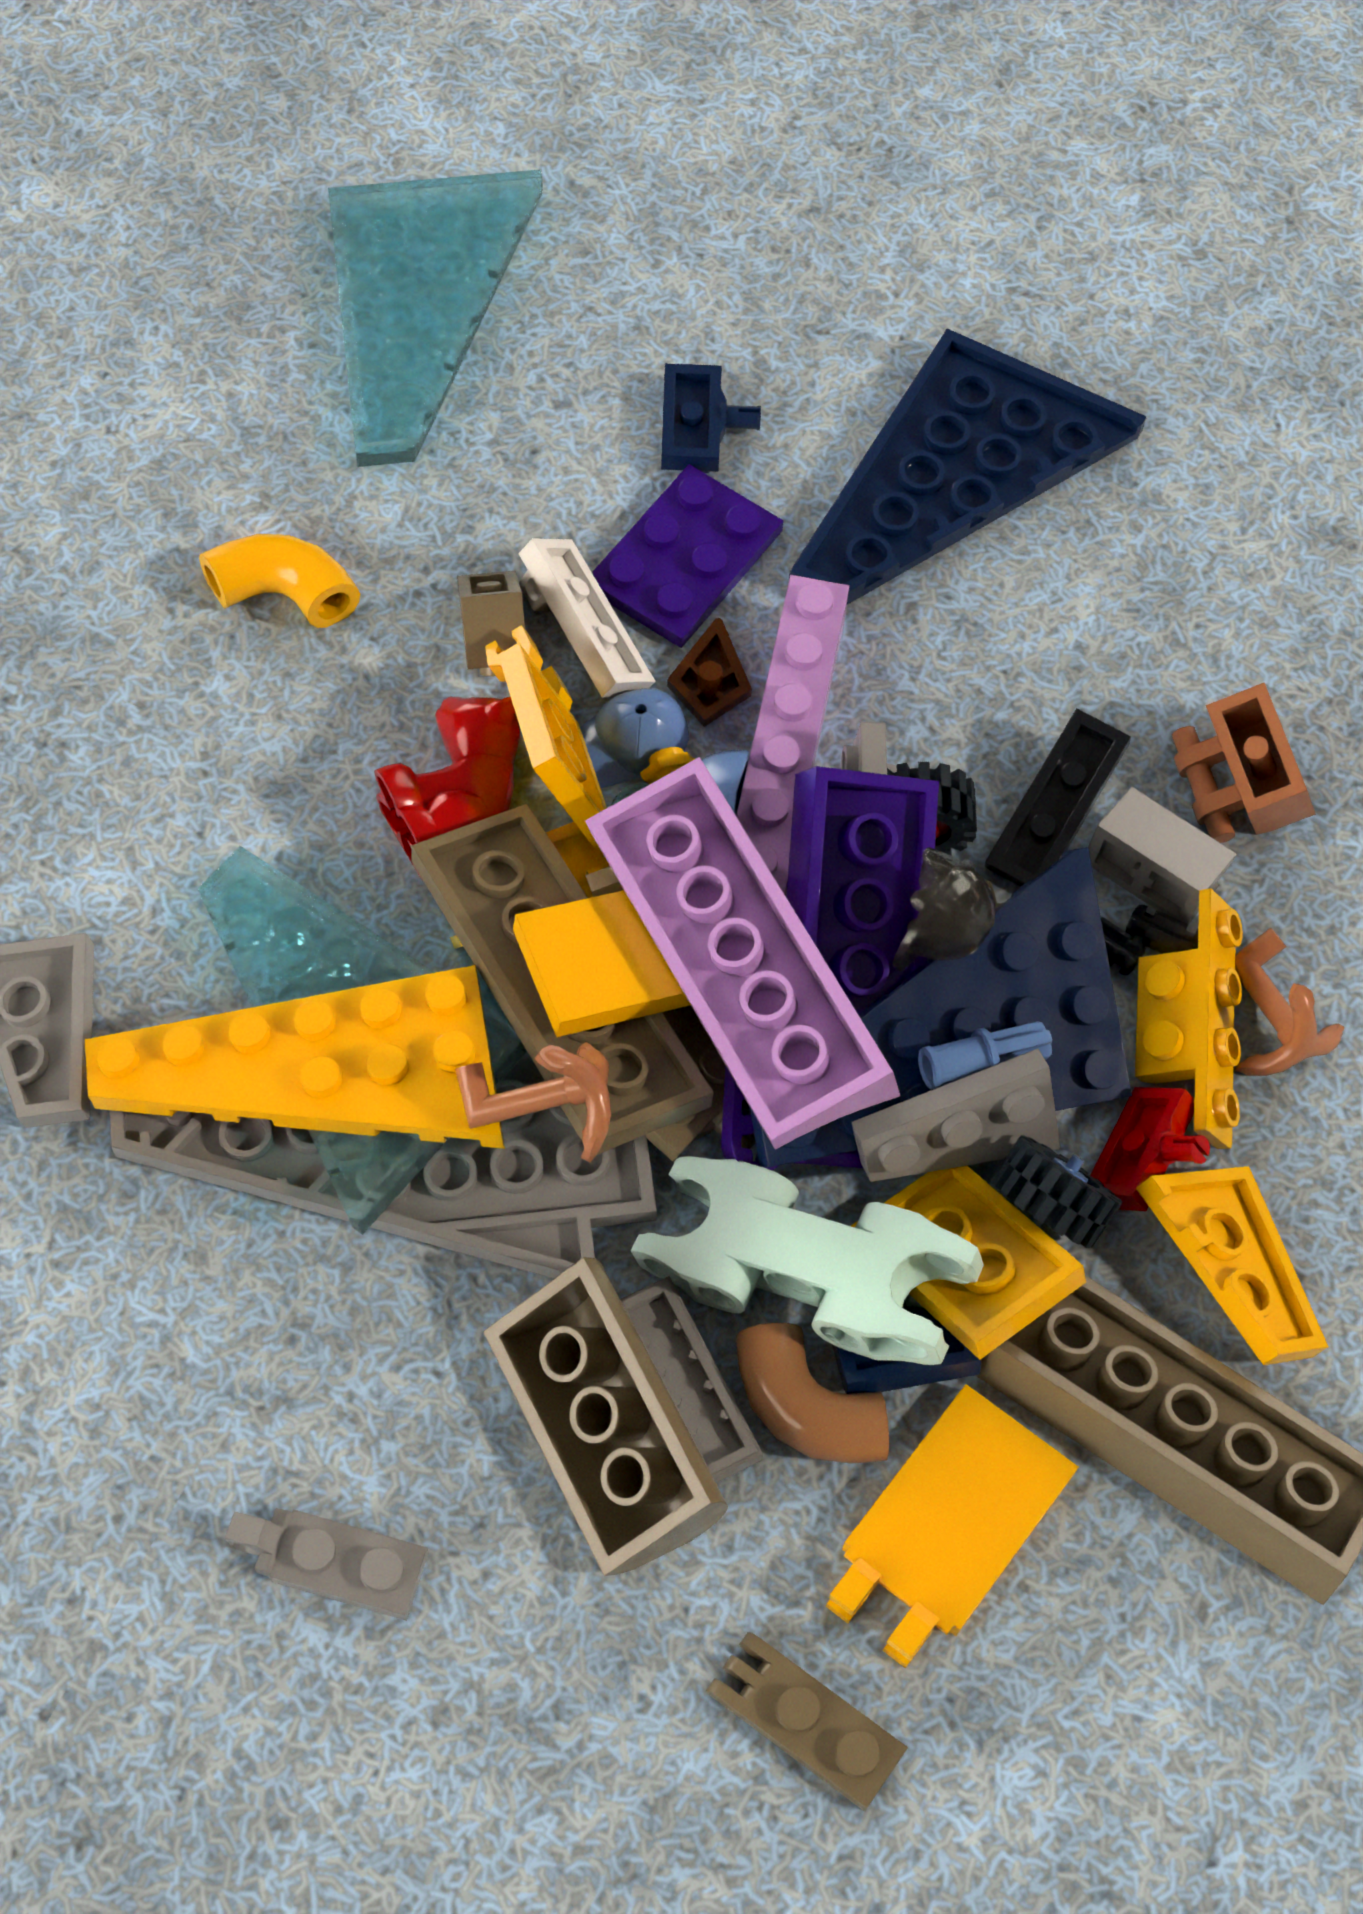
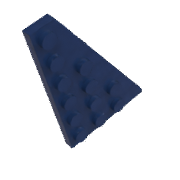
(956, 455)
(1035, 965)

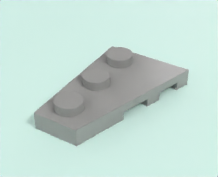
(45, 1027)
(961, 1121)

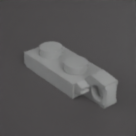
(332, 1559)

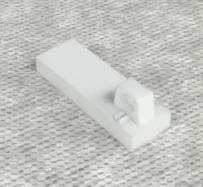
(563, 582)

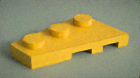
(1239, 1256)

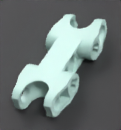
(846, 1271)

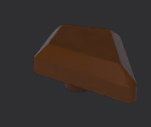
(710, 676)

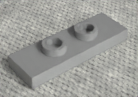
(692, 1379)

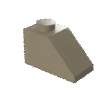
(489, 612)

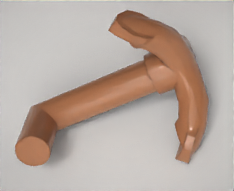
(1293, 1022)
(583, 1082)

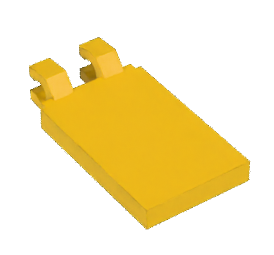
(549, 728)
(595, 963)
(951, 1521)

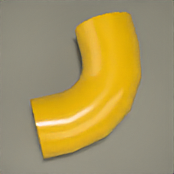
(281, 566)

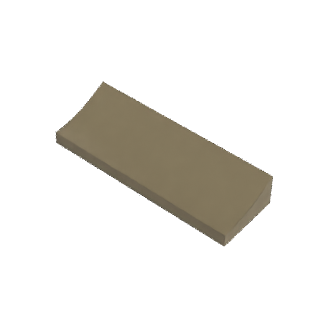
(1191, 1434)

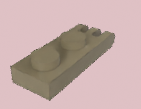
(809, 1722)

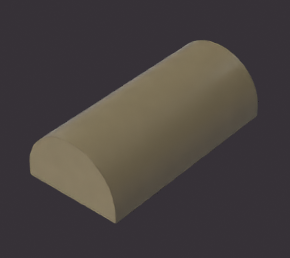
(605, 1420)

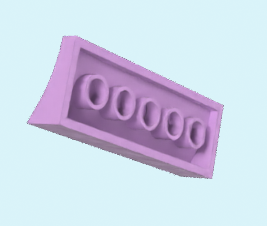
(742, 955)

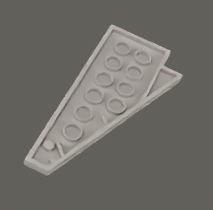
(503, 1205)

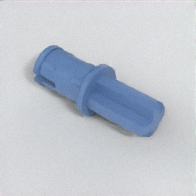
(982, 1050)

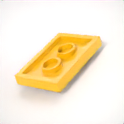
(1022, 1264)

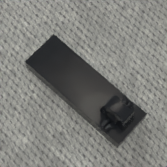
(1058, 799)

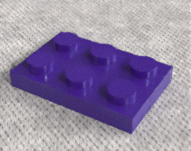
(685, 555)

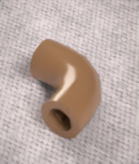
(800, 1410)

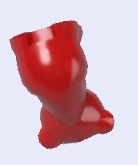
(478, 784)

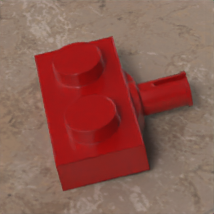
(1147, 1141)

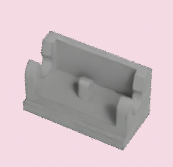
(1157, 855)

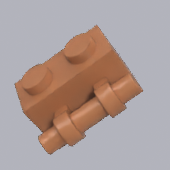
(1258, 758)

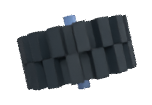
(1056, 1191)

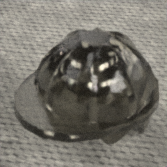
(953, 911)

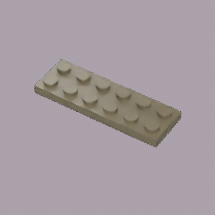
(510, 868)

